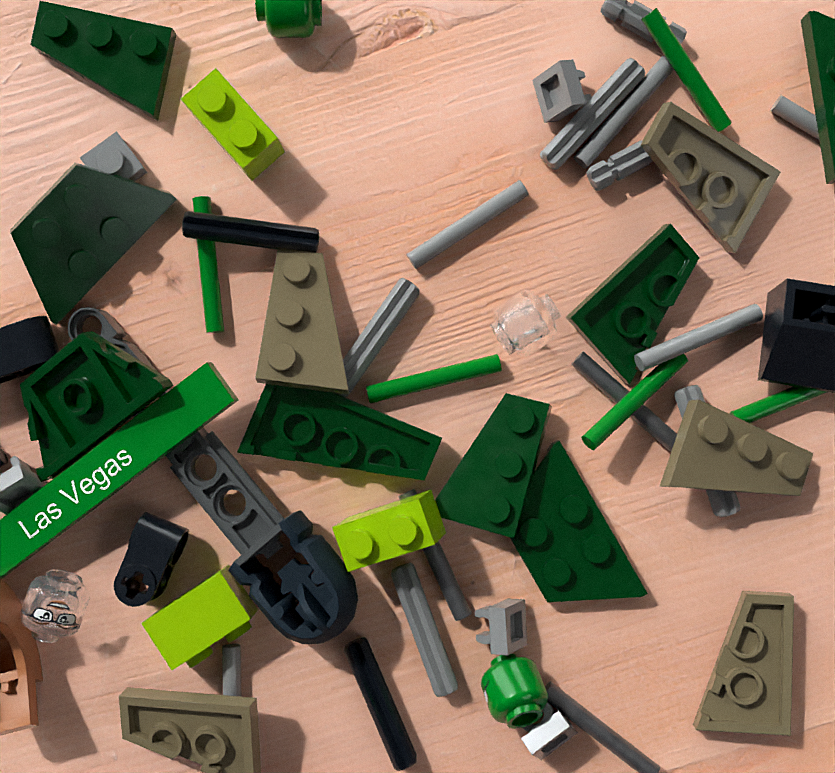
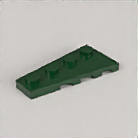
(336, 433)

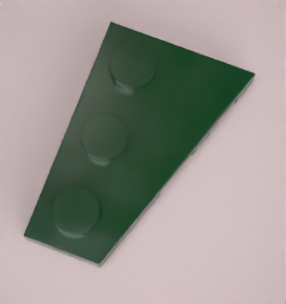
(112, 51)
(630, 304)
(498, 469)

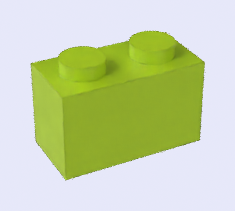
(233, 124)
(389, 531)
(200, 618)

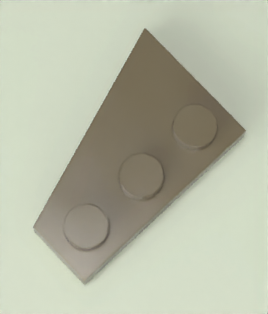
(710, 172)
(300, 327)
(733, 455)
(753, 669)
(201, 727)

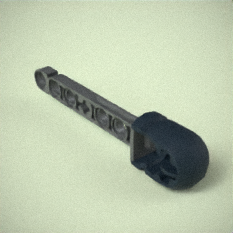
(322, 609)

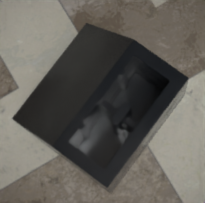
(799, 336)

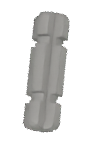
(631, 16)
(618, 166)

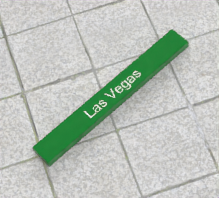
(113, 465)

